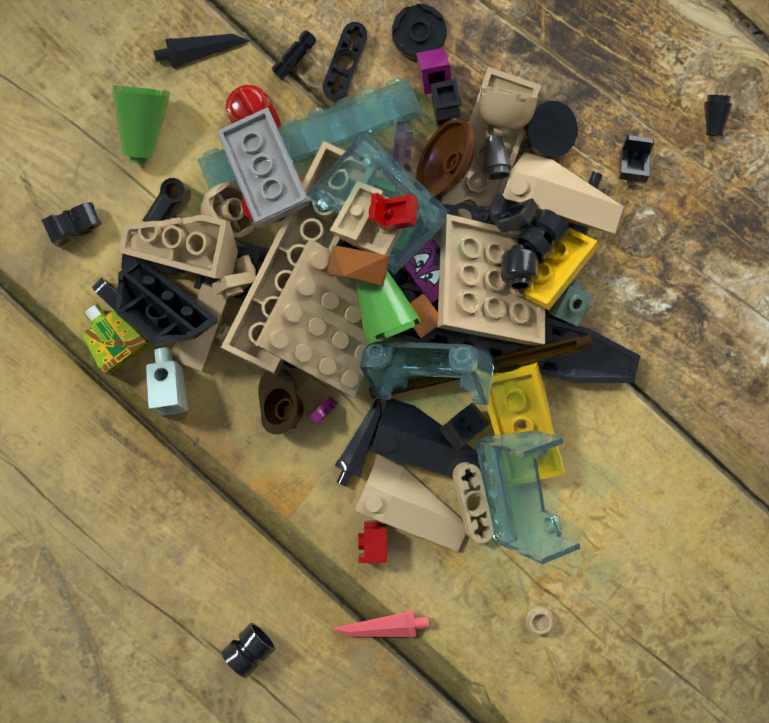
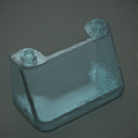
(374, 166)
(390, 364)

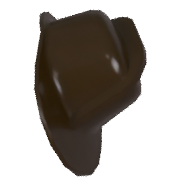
(279, 403)

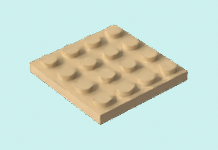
(472, 288)
(318, 323)

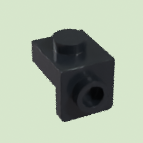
(635, 158)
(511, 217)
(464, 426)

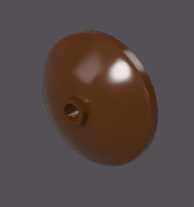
(447, 157)

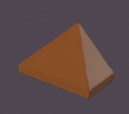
(358, 265)

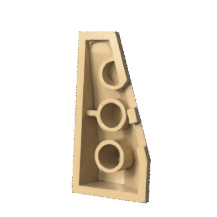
(562, 193)
(189, 243)
(405, 503)

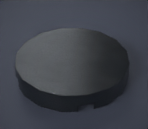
(418, 30)
(551, 129)

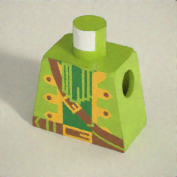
(111, 340)

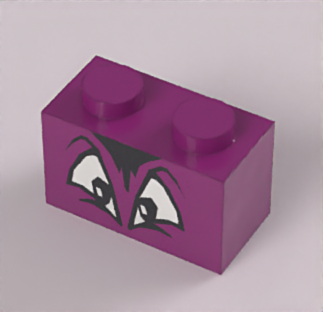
(425, 270)

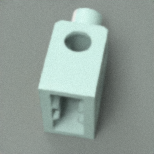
(166, 395)

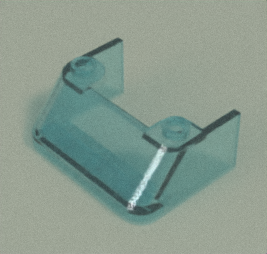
(516, 495)

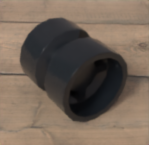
(546, 232)
(245, 652)

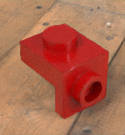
(393, 212)

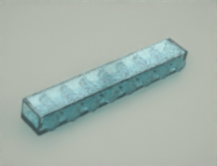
(336, 125)

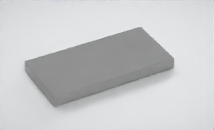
(263, 168)

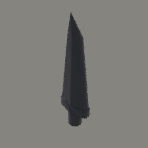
(192, 48)
(356, 451)

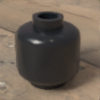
(519, 267)

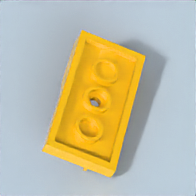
(522, 398)

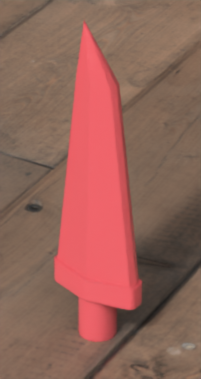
(389, 626)

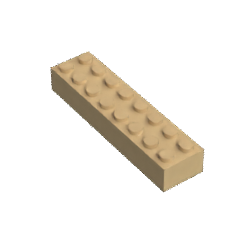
(278, 265)

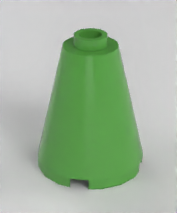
(139, 119)
(384, 310)

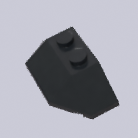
(158, 306)

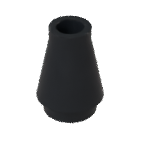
(716, 113)

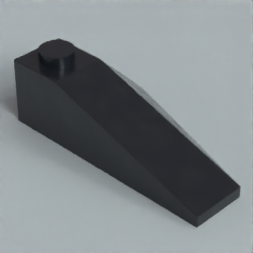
(415, 439)

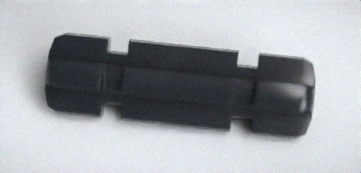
(293, 54)

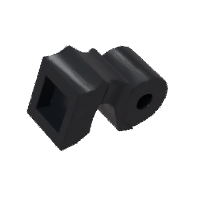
(445, 101)
(76, 222)

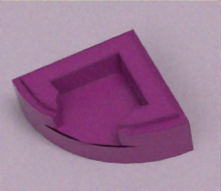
(324, 409)

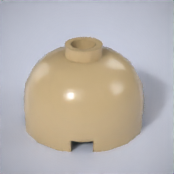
(506, 108)
(225, 203)

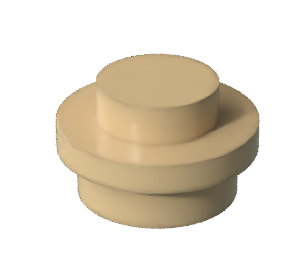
(539, 620)

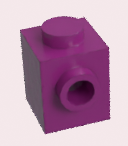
(433, 68)

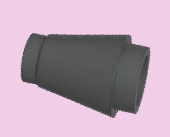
(496, 158)

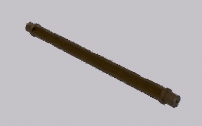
(506, 360)

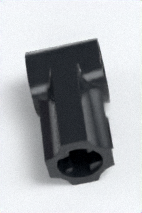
(164, 206)

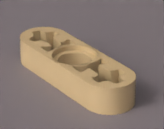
(471, 524)

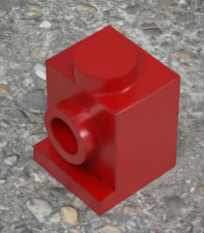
(373, 543)

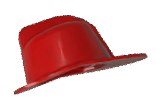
(247, 101)

